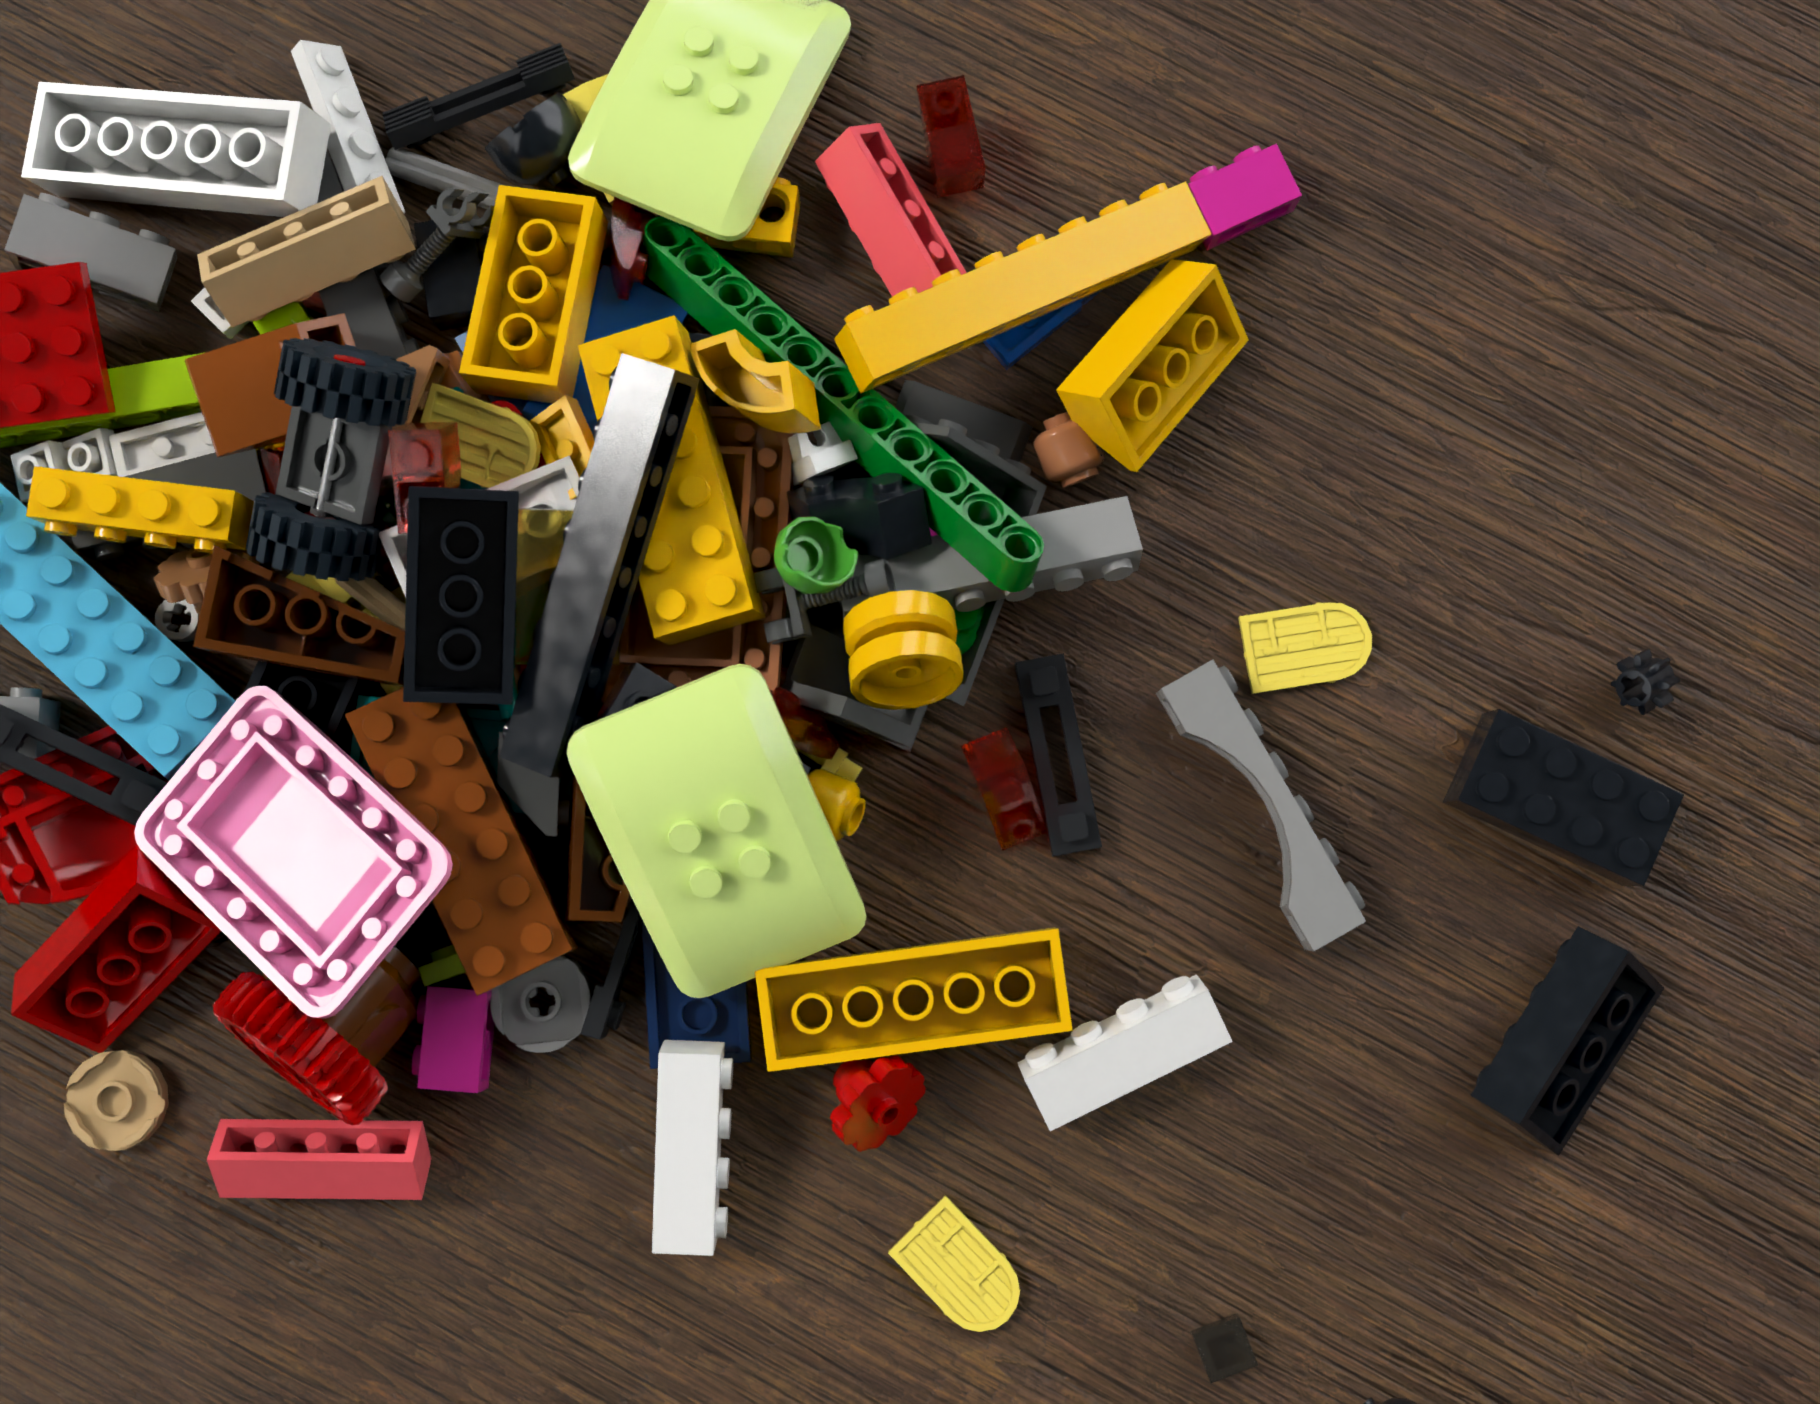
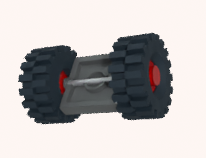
(331, 460)

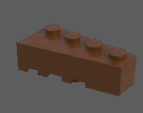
(284, 623)
(593, 880)

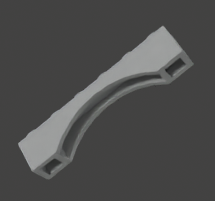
(1312, 890)

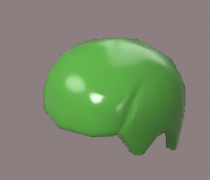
(813, 556)

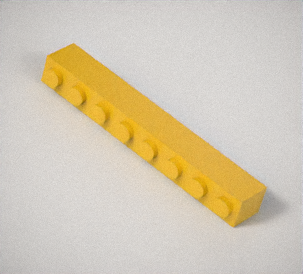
(1020, 286)

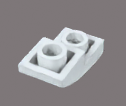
(84, 453)

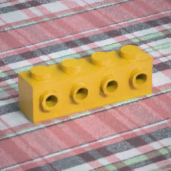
(139, 508)

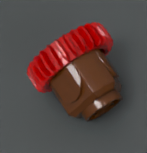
(331, 1056)

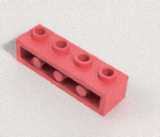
(886, 209)
(319, 1159)

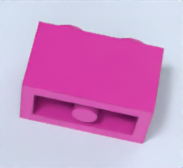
(1244, 193)
(454, 1039)

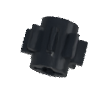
(1645, 681)

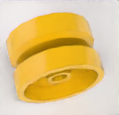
(902, 650)

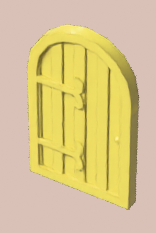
(492, 438)
(1304, 645)
(959, 1268)

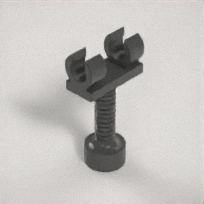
(404, 278)
(874, 581)

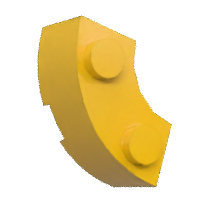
(764, 392)

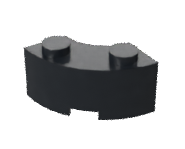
(876, 514)

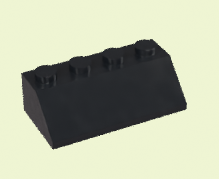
(1568, 1039)

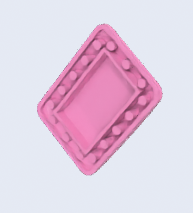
(293, 851)

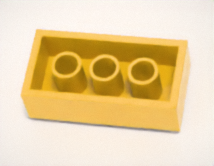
(534, 294)

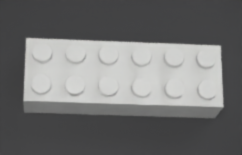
(176, 149)

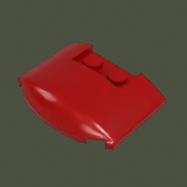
(54, 842)

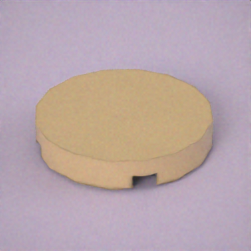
(116, 1100)

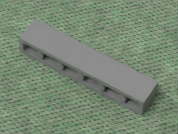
(1078, 547)

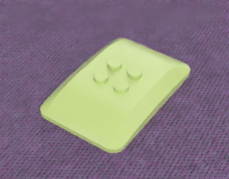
(707, 107)
(716, 830)

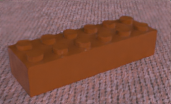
(496, 895)

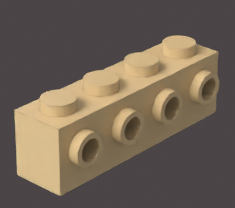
(306, 252)

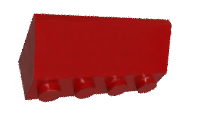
(112, 955)

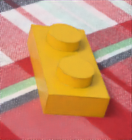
(564, 433)

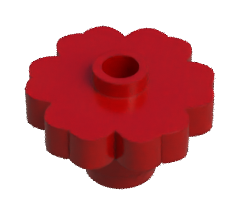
(875, 1100)

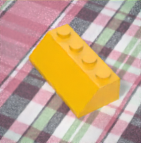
(1155, 362)

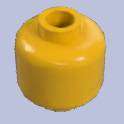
(839, 801)

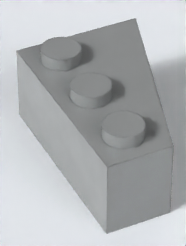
(117, 260)

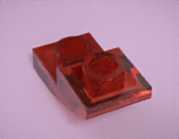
(625, 248)
(804, 726)

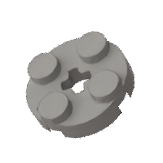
(564, 1020)

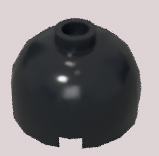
(538, 144)

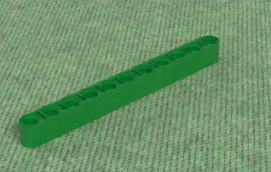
(884, 439)

